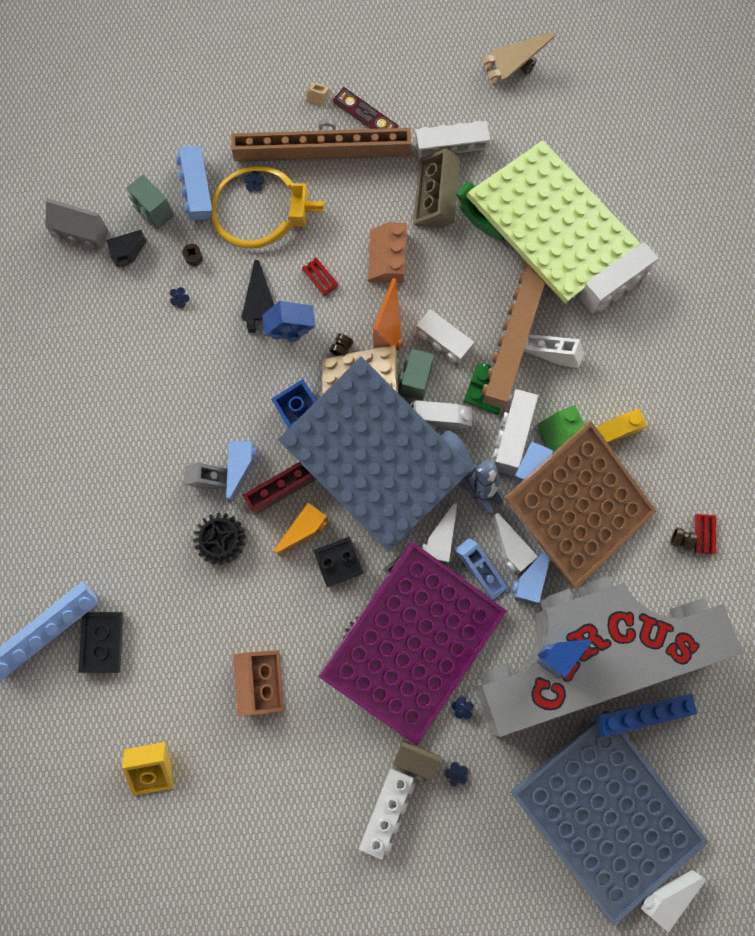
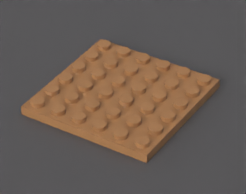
(580, 504)

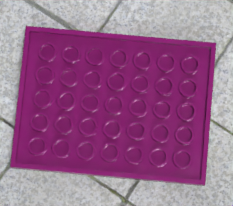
(412, 643)

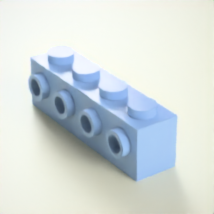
(194, 183)

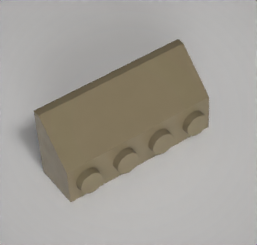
(437, 189)

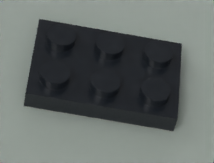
(101, 642)

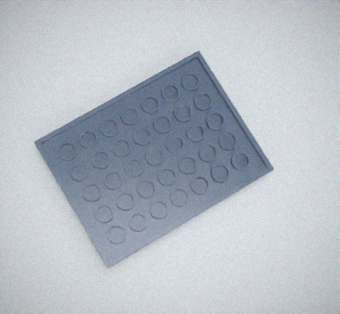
(375, 454)
(609, 819)

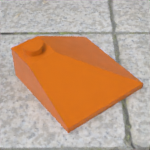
(387, 326)

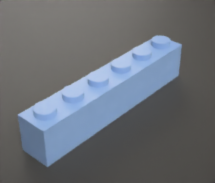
(46, 628)

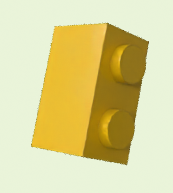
(147, 768)

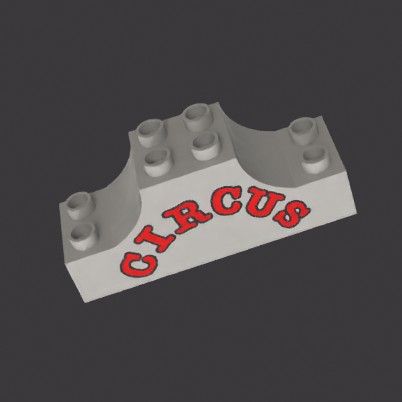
(626, 653)

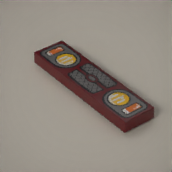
(362, 111)

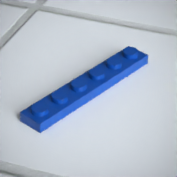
(645, 715)

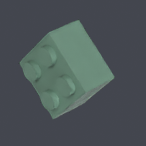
(150, 202)
(416, 374)

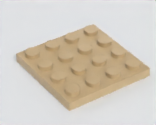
(381, 359)

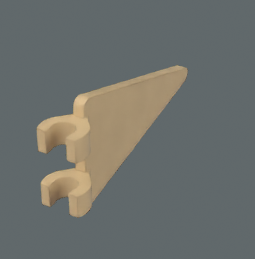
(513, 56)

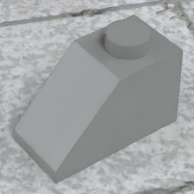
(205, 476)

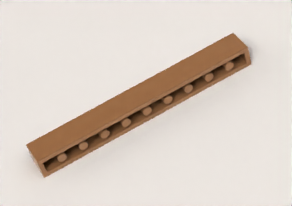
(321, 144)
(514, 340)

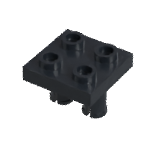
(338, 562)

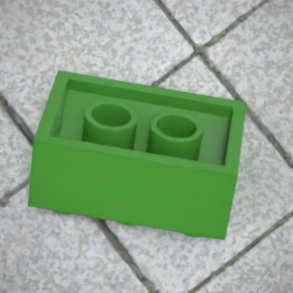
(560, 427)

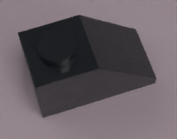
(126, 247)

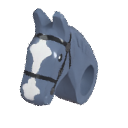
(481, 480)

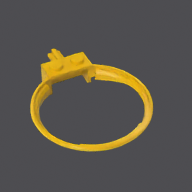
(297, 215)

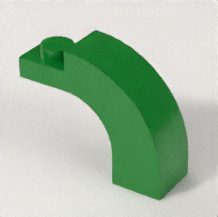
(474, 214)

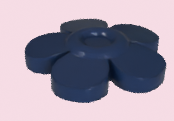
(254, 181)
(178, 297)
(463, 708)
(456, 774)

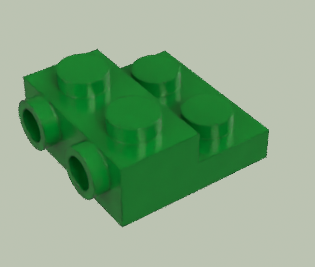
(473, 395)

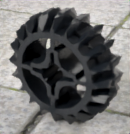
(211, 541)

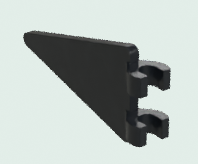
(257, 299)

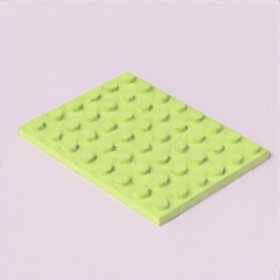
(552, 220)

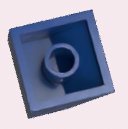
(562, 656)

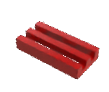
(311, 265)
(705, 517)

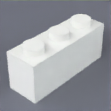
(444, 337)

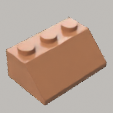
(387, 252)
(258, 683)

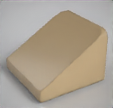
(317, 94)

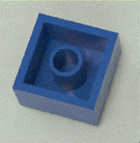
(288, 320)
(294, 402)

